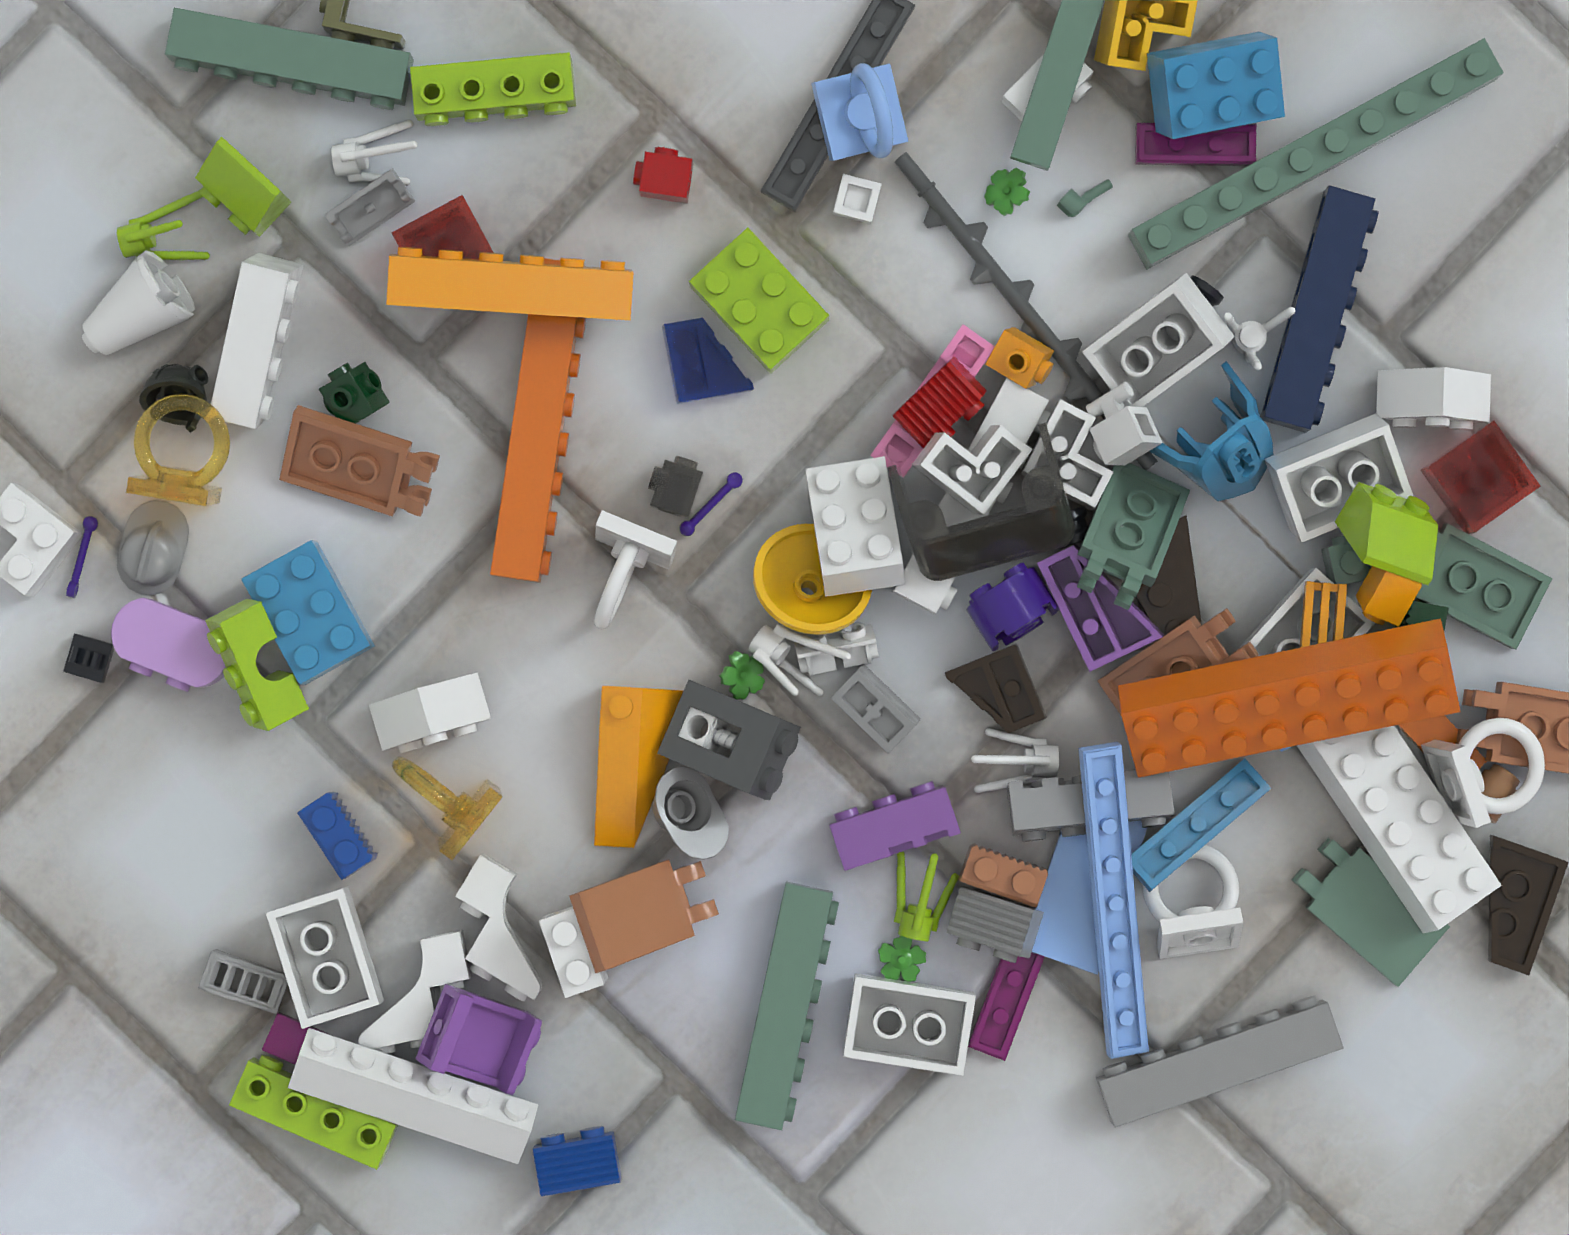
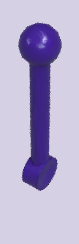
(734, 481)
(89, 524)

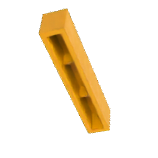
(509, 286)

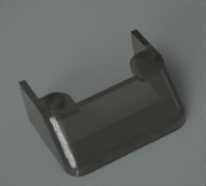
(992, 539)

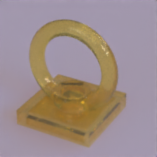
(176, 482)
(461, 813)

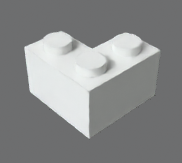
(1435, 396)
(976, 476)
(1081, 476)
(41, 540)
(430, 713)

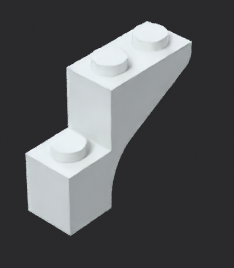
(497, 947)
(409, 1018)

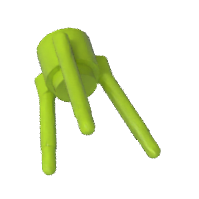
(140, 235)
(917, 919)

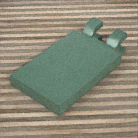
(1131, 530)
(1484, 587)
(1366, 912)

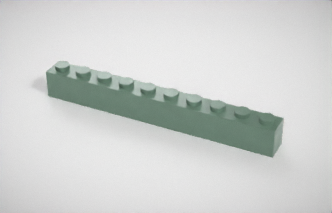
(1315, 153)

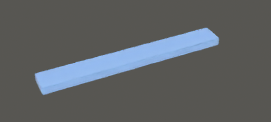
(1113, 899)

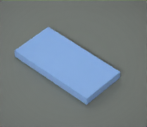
(1067, 903)

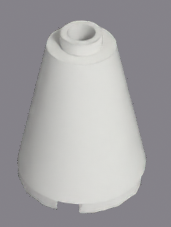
(137, 307)

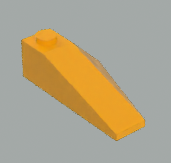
(628, 761)

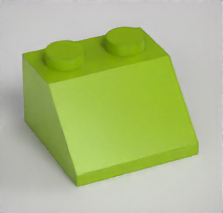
(241, 188)
(1390, 531)

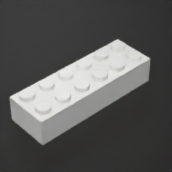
(1403, 824)

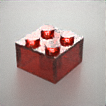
(445, 228)
(1480, 478)

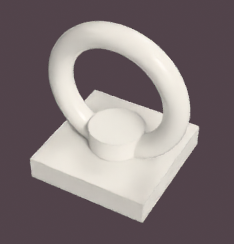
(632, 548)
(1462, 782)
(1200, 927)

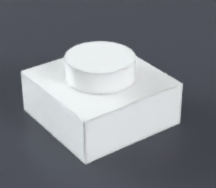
(857, 198)

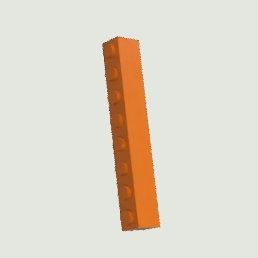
(536, 446)

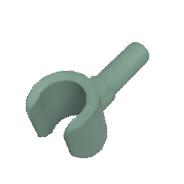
(1073, 204)

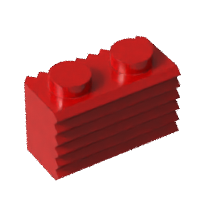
(941, 403)

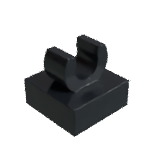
(89, 658)

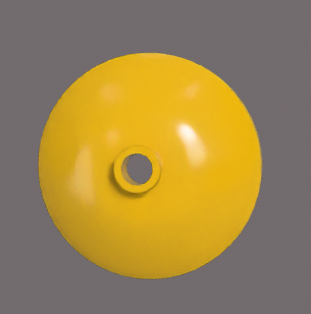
(791, 563)

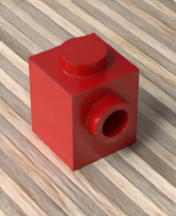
(664, 175)

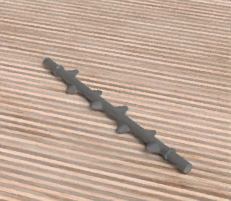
(1016, 293)

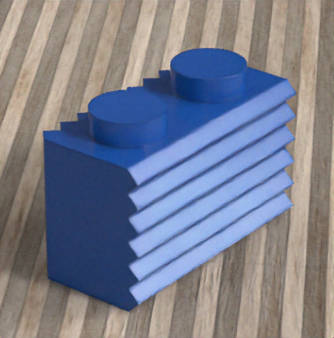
(337, 834)
(577, 1161)

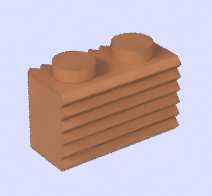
(1003, 875)

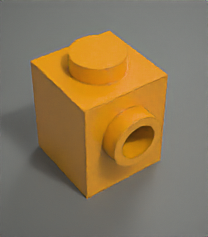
(1021, 358)
(1386, 596)

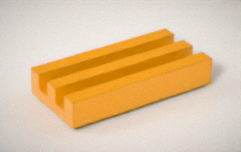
(1339, 616)

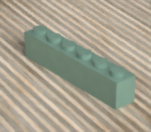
(288, 57)
(784, 1006)

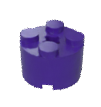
(1011, 606)

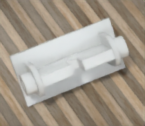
(855, 639)

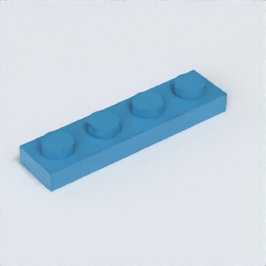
(1198, 824)

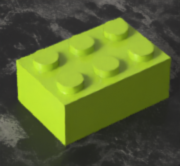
(759, 300)

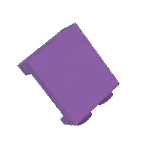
(479, 1039)

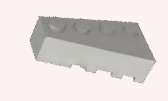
(1059, 805)

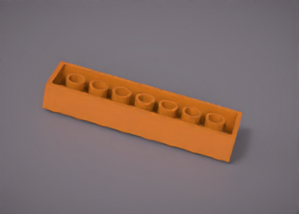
(1289, 698)

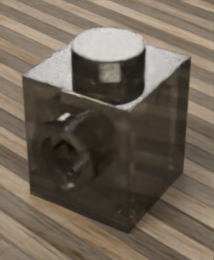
(676, 486)

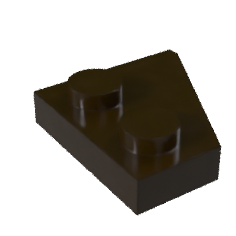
(1001, 688)

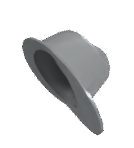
(152, 547)
(690, 813)

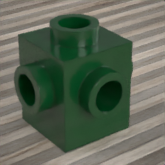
(353, 393)

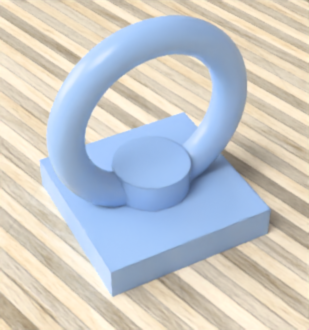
(860, 112)

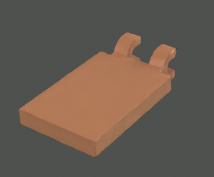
(356, 463)
(1180, 650)
(1538, 709)
(638, 913)

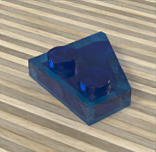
(700, 364)

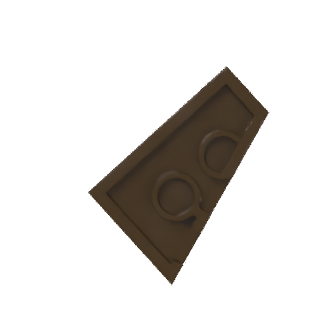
(1174, 592)
(1522, 903)

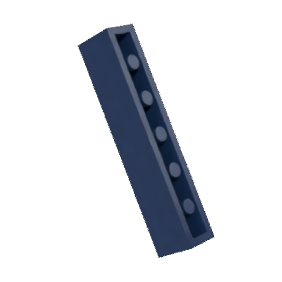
(1319, 305)

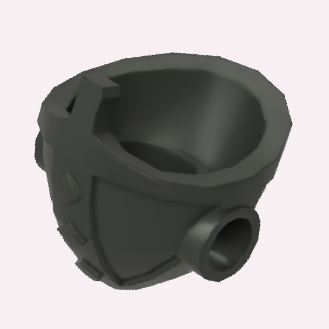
(171, 381)

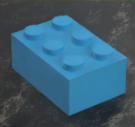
(1216, 85)
(309, 612)

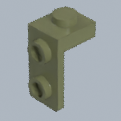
(334, 24)

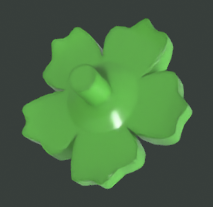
(1007, 190)
(742, 675)
(901, 959)

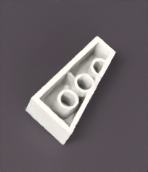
(255, 339)

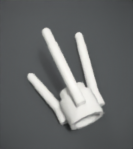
(353, 155)
(1252, 335)
(771, 649)
(1040, 761)

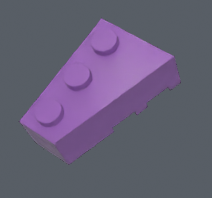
(1096, 624)
(893, 825)

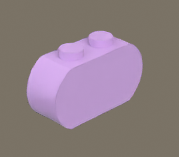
(166, 642)

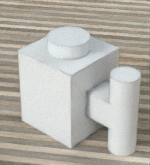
(1125, 431)

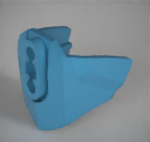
(1236, 458)

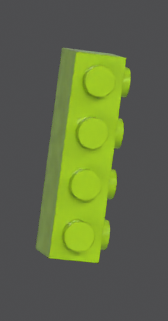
(493, 87)
(266, 1095)

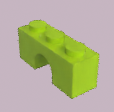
(237, 637)

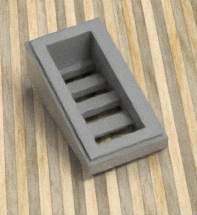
(211, 970)

